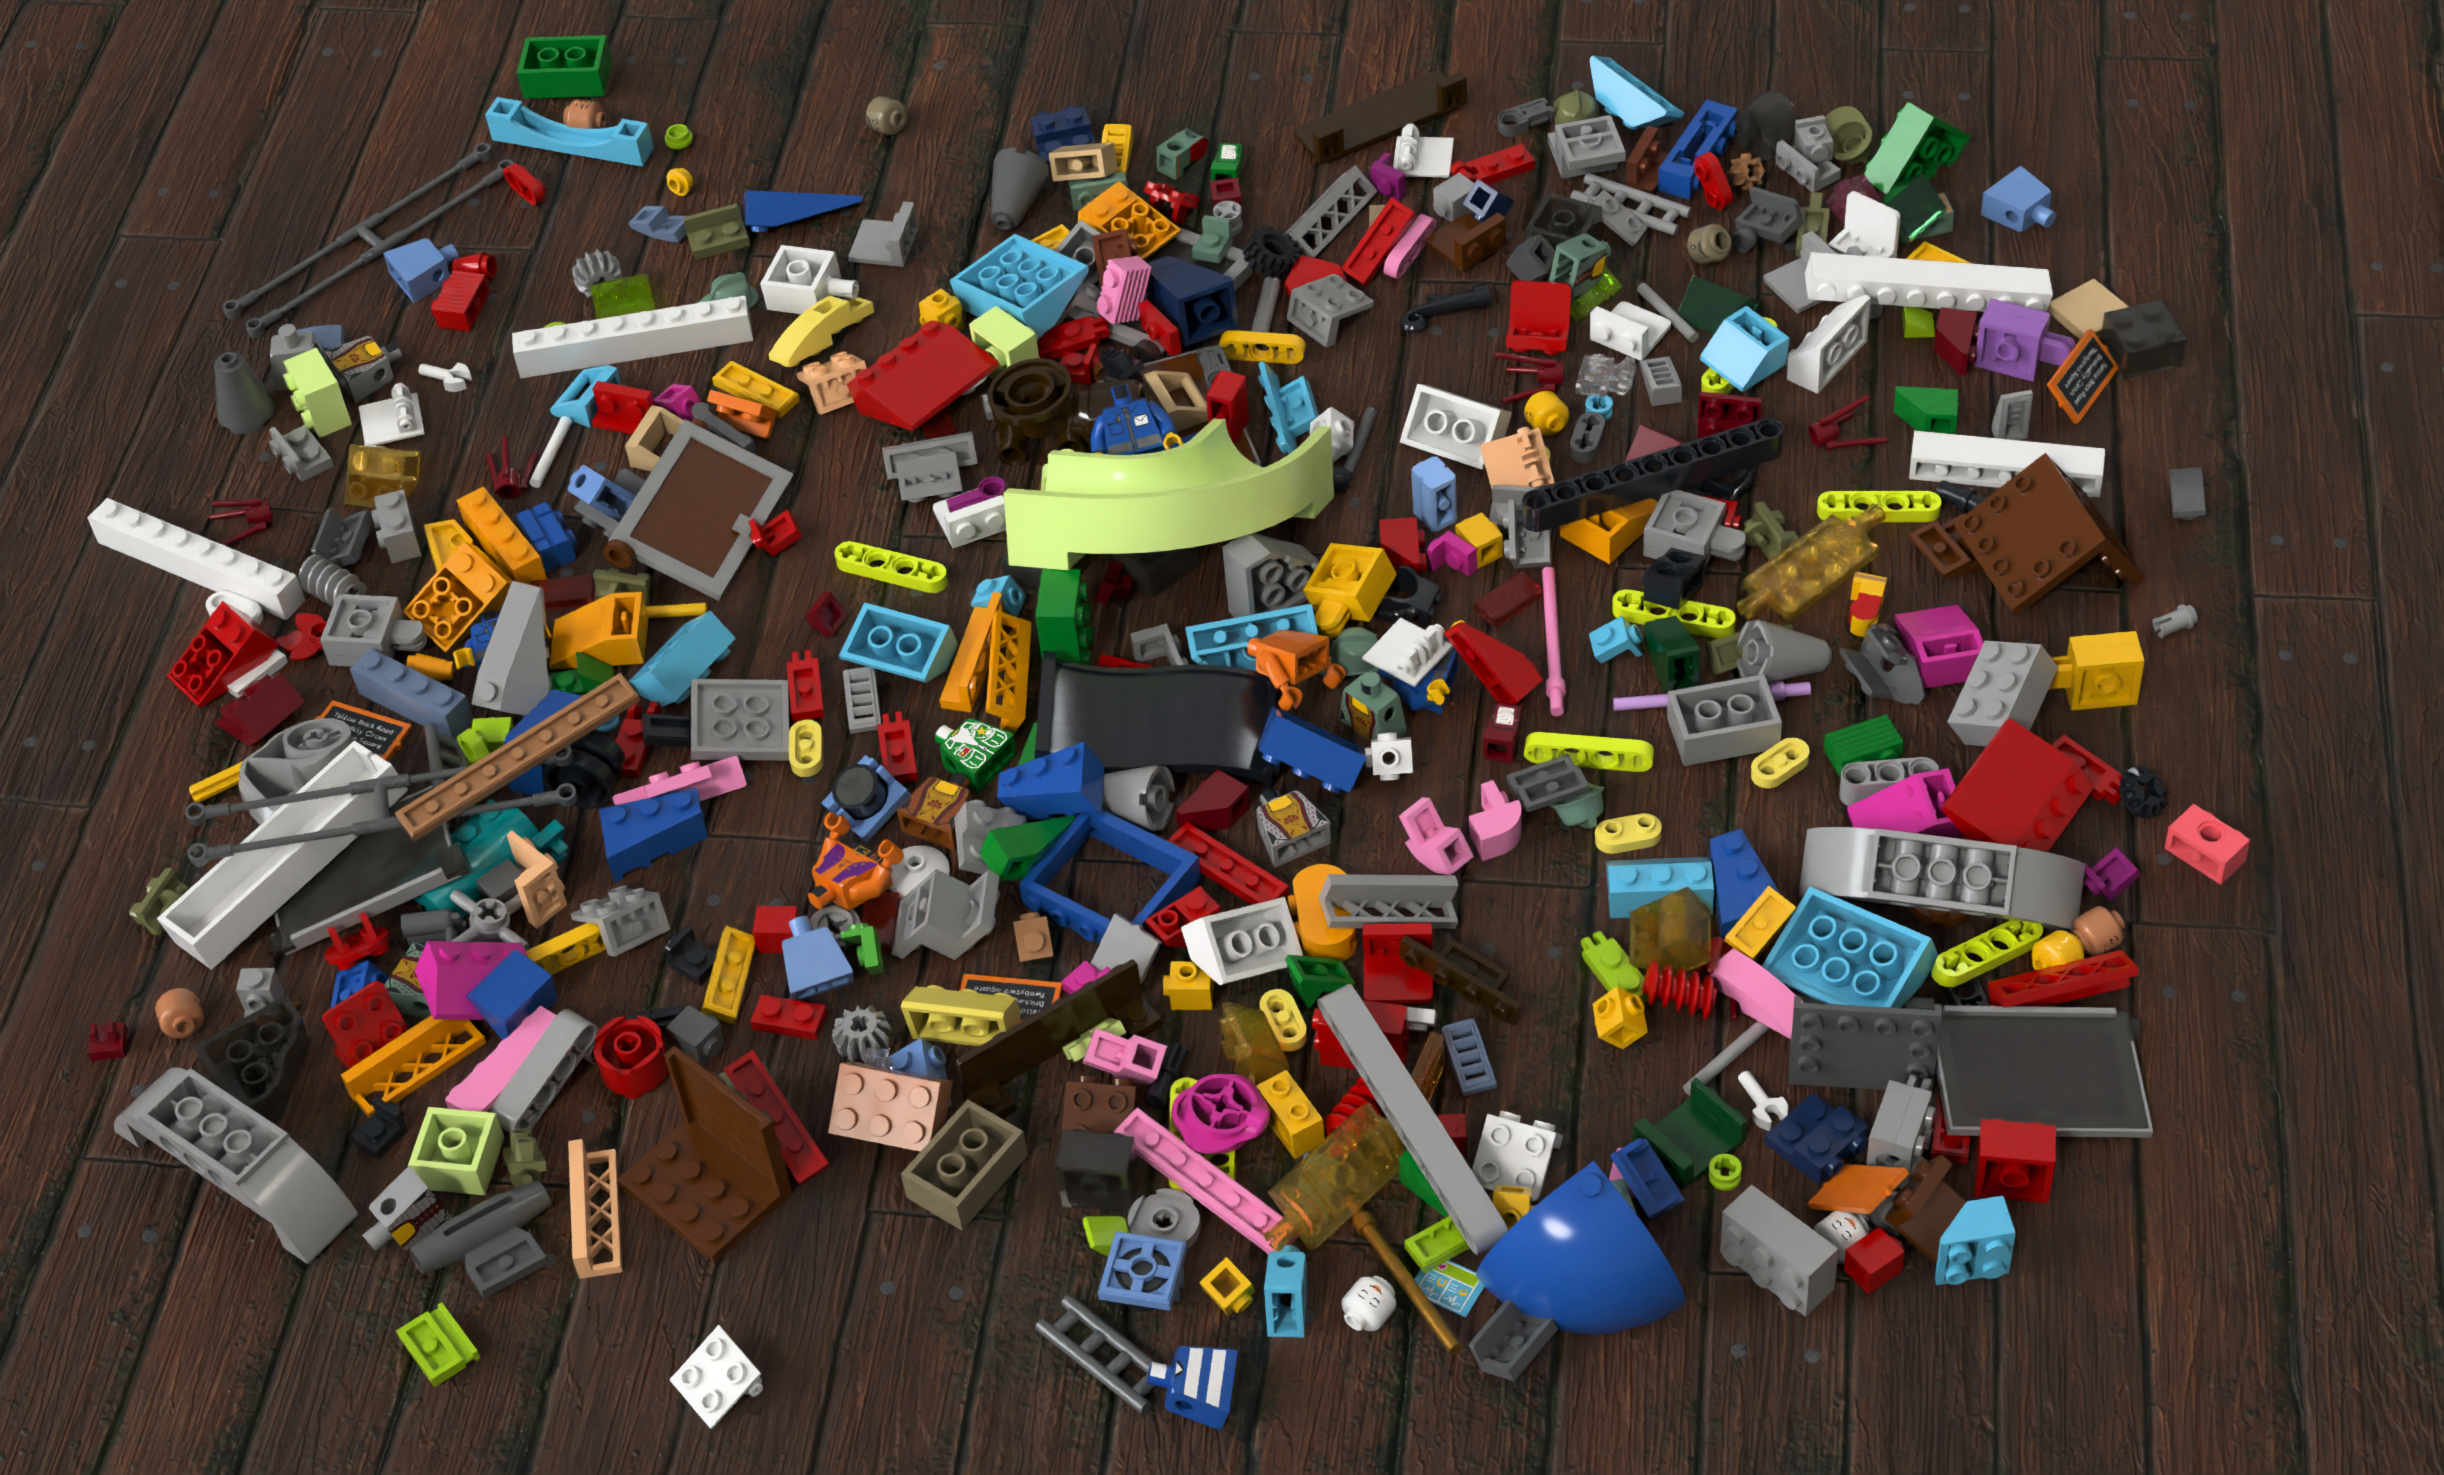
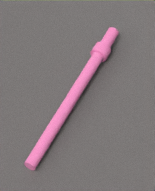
(1555, 684)

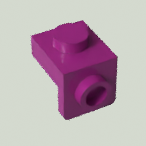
(1388, 179)
(2110, 875)

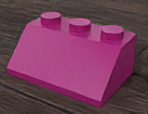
(453, 969)

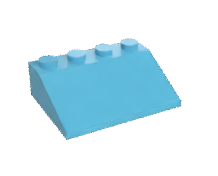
(1021, 281)
(1849, 954)

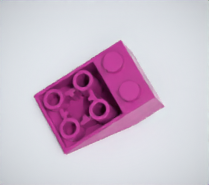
(1943, 643)
(1909, 806)

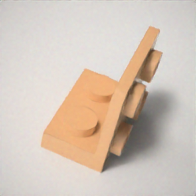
(830, 380)
(539, 884)

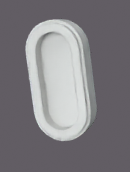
(244, 604)

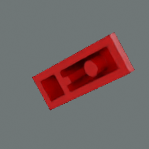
(1499, 667)

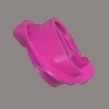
(1220, 1113)

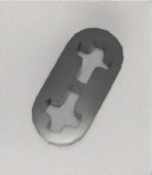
(1592, 438)

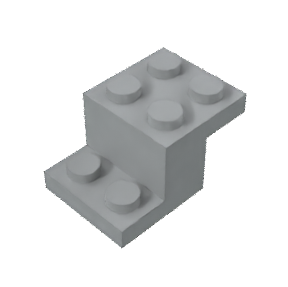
(1586, 146)
(946, 914)

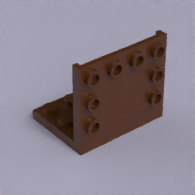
(2039, 534)
(716, 1168)

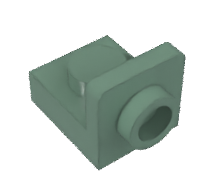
(1214, 240)

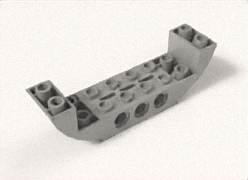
(1943, 874)
(241, 1156)

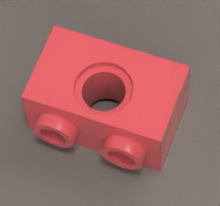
(2207, 844)

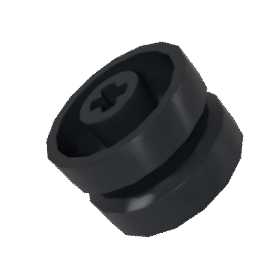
(592, 772)

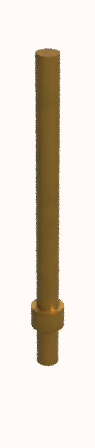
(1367, 1227)

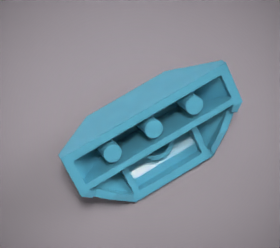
(1629, 97)
(1227, 640)

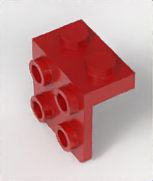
(1539, 316)
(1385, 973)
(363, 1023)

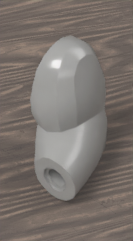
(291, 761)

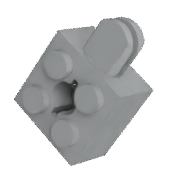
(1700, 522)
(368, 623)
(1902, 1126)

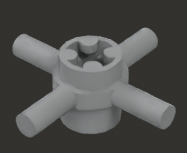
(488, 919)

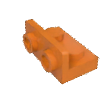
(744, 414)

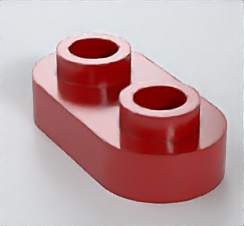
(1714, 182)
(525, 184)

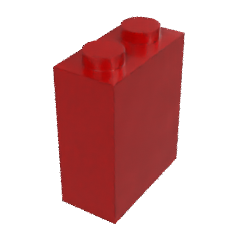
(1389, 1017)

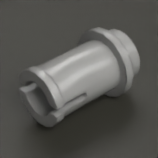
(2181, 618)

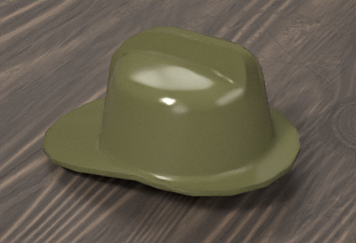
(1575, 107)
(1850, 135)

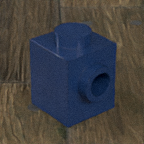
(1487, 201)

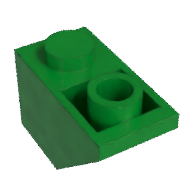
(1927, 408)

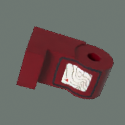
(1503, 730)

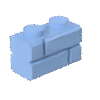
(1434, 494)

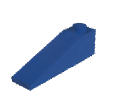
(776, 209)

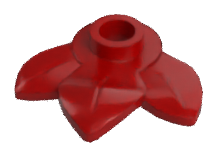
(306, 640)

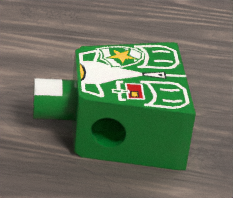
(976, 751)

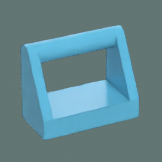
(585, 408)

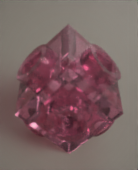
(1838, 199)

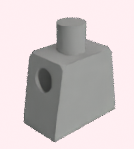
(288, 345)

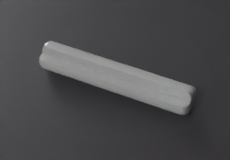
(1266, 305)

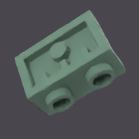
(1086, 190)

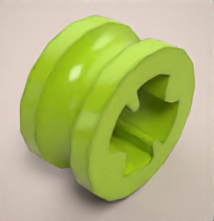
(1721, 1182)

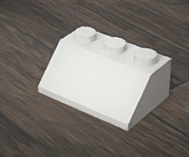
(1830, 345)
(1452, 425)
(1243, 941)

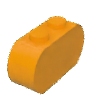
(1311, 925)

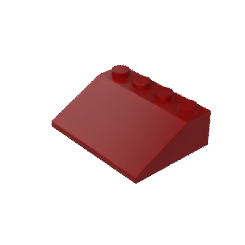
(920, 376)
(2018, 792)

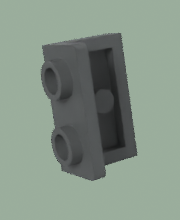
(1771, 215)
(342, 537)
(1510, 1341)

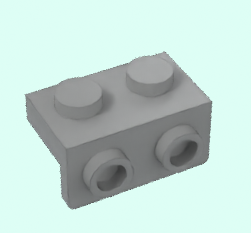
(1811, 175)
(928, 476)
(1525, 547)

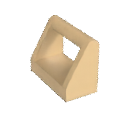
(1157, 388)
(648, 435)

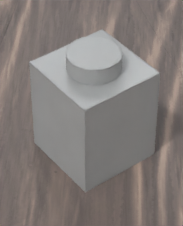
(1451, 195)

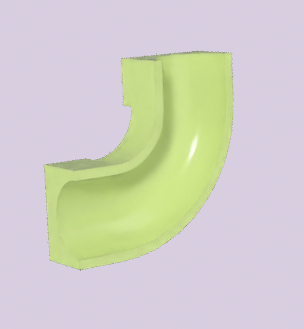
(1163, 499)

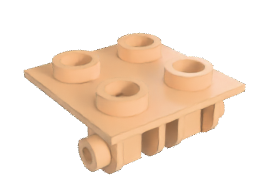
(1518, 460)

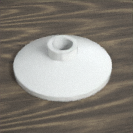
(915, 867)

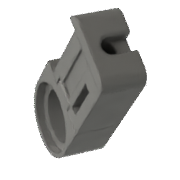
(1526, 116)
(1212, 361)

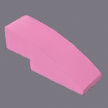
(1756, 991)

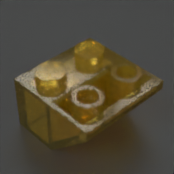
(379, 471)
(1671, 932)
(1251, 1043)

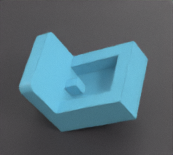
(1012, 594)
(1616, 638)

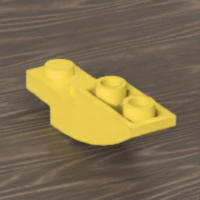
(814, 327)

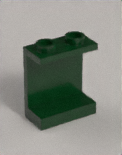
(1694, 1134)

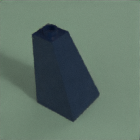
(1193, 298)

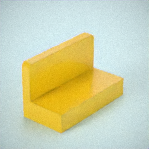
(1760, 924)

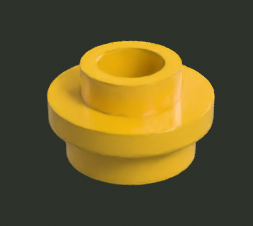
(679, 181)

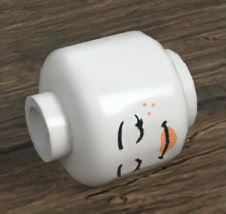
(1842, 1230)
(1368, 1303)

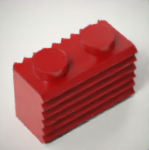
(460, 300)
(1229, 401)

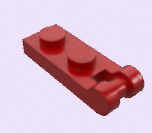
(1496, 165)

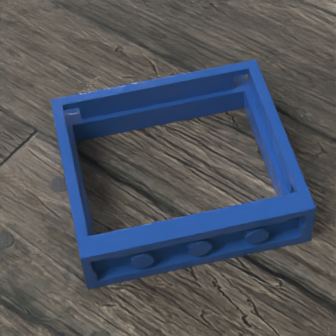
(1124, 836)

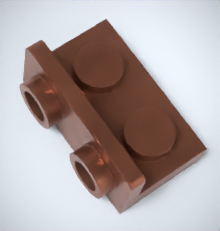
(1644, 162)
(1112, 246)

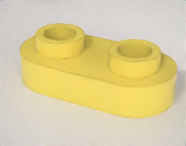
(806, 748)
(1774, 765)
(1630, 833)
(1285, 1022)

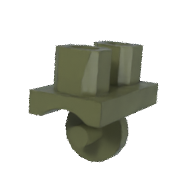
(1767, 531)
(618, 582)
(160, 896)
(523, 1157)

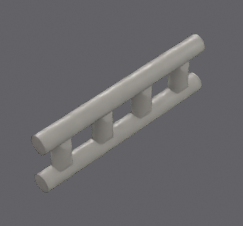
(1647, 201)

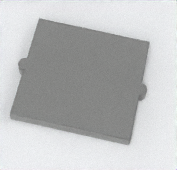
(1126, 942)

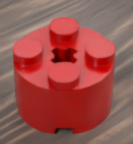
(631, 1056)

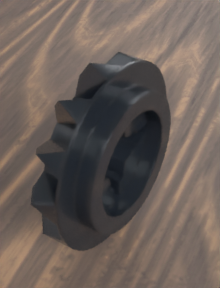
(2133, 793)

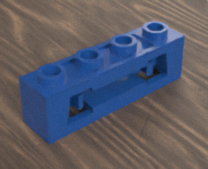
(1718, 127)

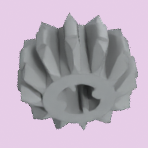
(595, 269)
(859, 1031)

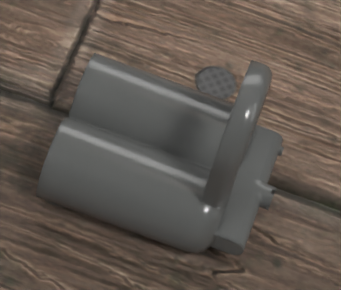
(432, 926)

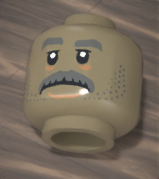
(886, 115)
(1709, 244)

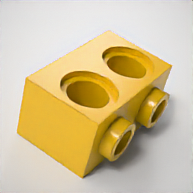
(1292, 1114)

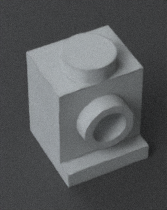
(1813, 139)
(258, 988)

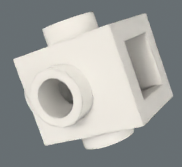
(1341, 430)
(1399, 764)

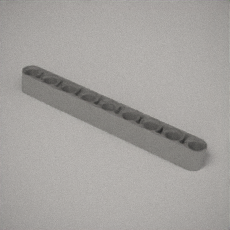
(1413, 1119)

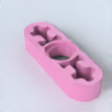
(1409, 247)

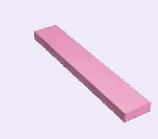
(1201, 1179)

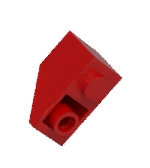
(1402, 543)
(1191, 907)

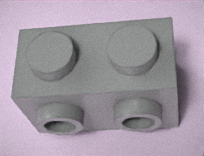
(396, 525)

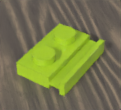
(438, 1344)

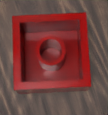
(2015, 1160)

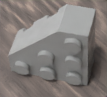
(1265, 574)

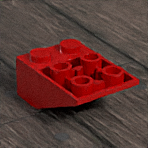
(220, 654)

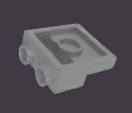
(972, 828)

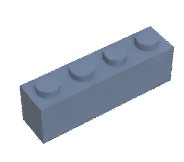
(411, 693)

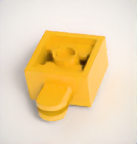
(1348, 586)
(2100, 670)

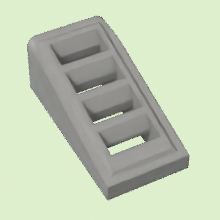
(1661, 381)
(2013, 416)
(862, 681)

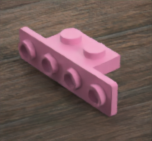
(709, 780)

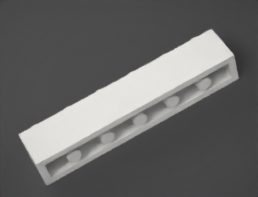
(1996, 461)

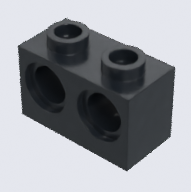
(1674, 578)

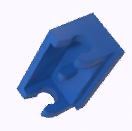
(1647, 1178)

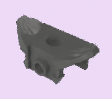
(1899, 684)

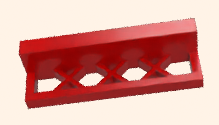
(2064, 982)

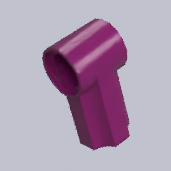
(987, 489)

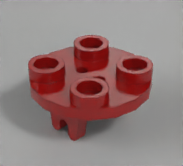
(1180, 201)
(357, 945)

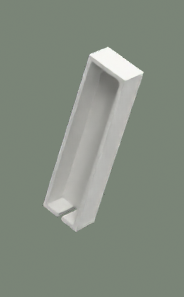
(255, 883)

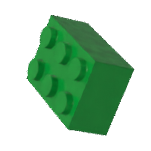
(564, 67)
(1064, 616)

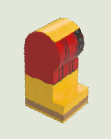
(1868, 598)

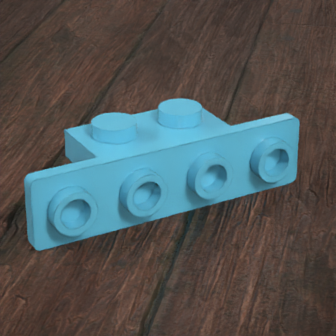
(1291, 407)

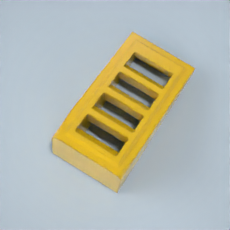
(1123, 142)

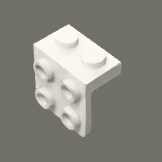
(1869, 227)
(1628, 329)
(972, 521)
(1515, 1153)

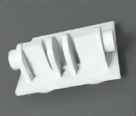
(1422, 155)
(392, 418)
(1409, 651)
(717, 1377)

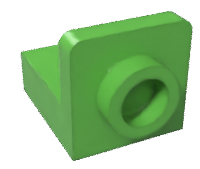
(870, 951)

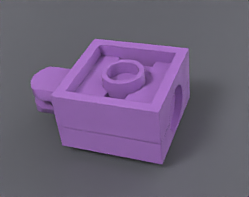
(2018, 341)

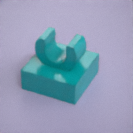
(551, 841)

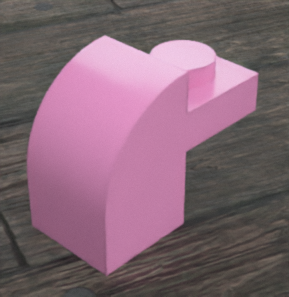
(1498, 826)
(1431, 842)
(1125, 1059)

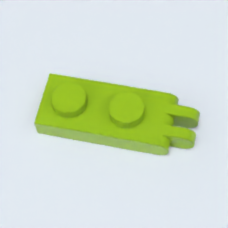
(1611, 964)

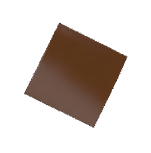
(1945, 549)

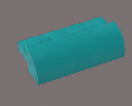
(486, 847)

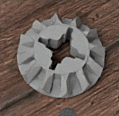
(837, 917)

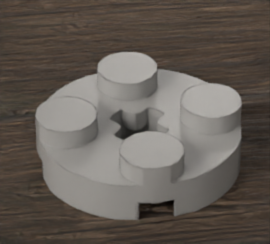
(1166, 1204)

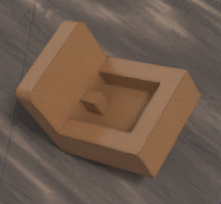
(1033, 938)

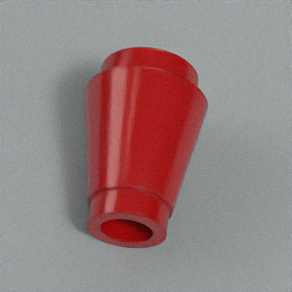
(478, 263)

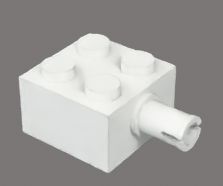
(803, 278)

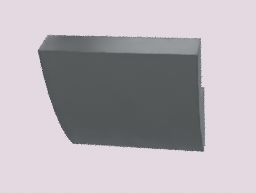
(1547, 783)

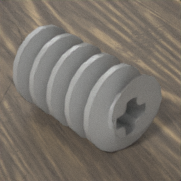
(328, 580)

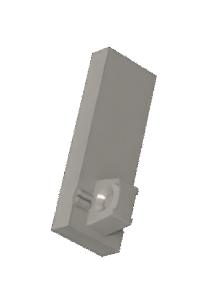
(960, 443)

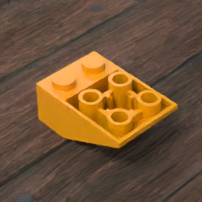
(1122, 209)
(1610, 532)
(459, 596)
(606, 630)

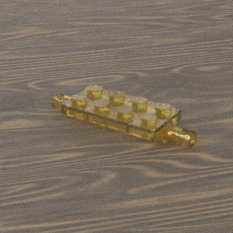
(1812, 565)
(1335, 1179)

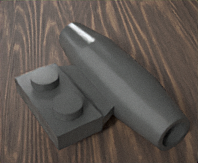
(489, 1240)

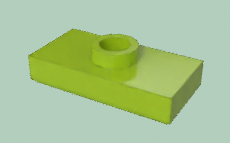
(1436, 1244)

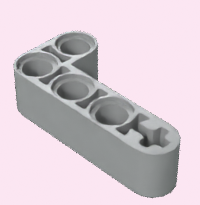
(545, 1070)

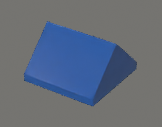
(512, 993)

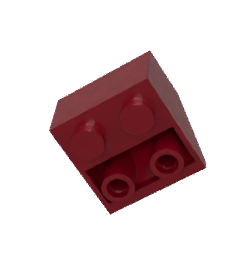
(1724, 412)
(261, 710)

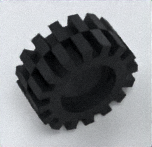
(1271, 252)

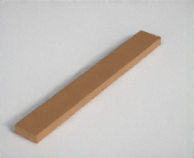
(517, 757)

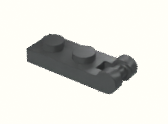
(722, 428)

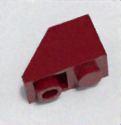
(1955, 338)
(1215, 804)

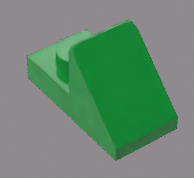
(585, 678)
(1315, 975)

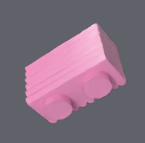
(1123, 289)

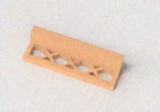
(581, 1206)

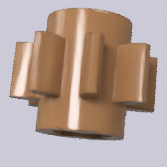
(1746, 171)

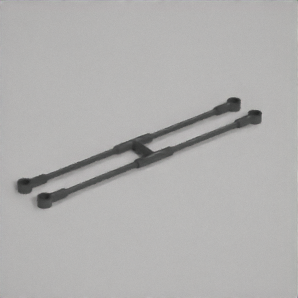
(256, 326)
(383, 820)

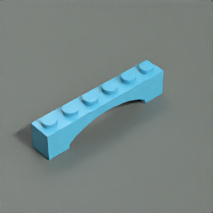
(516, 124)

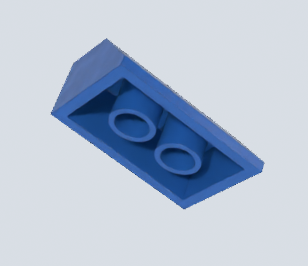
(1311, 751)

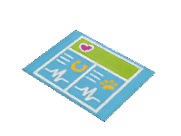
(1451, 1287)

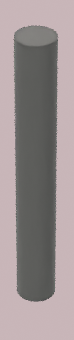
(1360, 439)

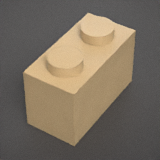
(1083, 161)

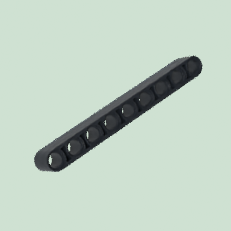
(1652, 475)

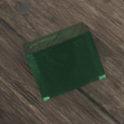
(1916, 204)
(1710, 303)

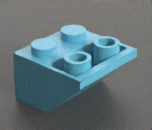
(1746, 349)
(1976, 1243)

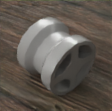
(1232, 211)

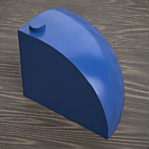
(1583, 1261)

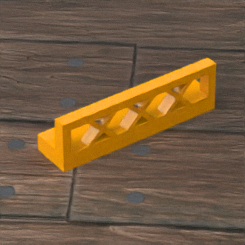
(971, 659)
(1015, 667)
(408, 1055)

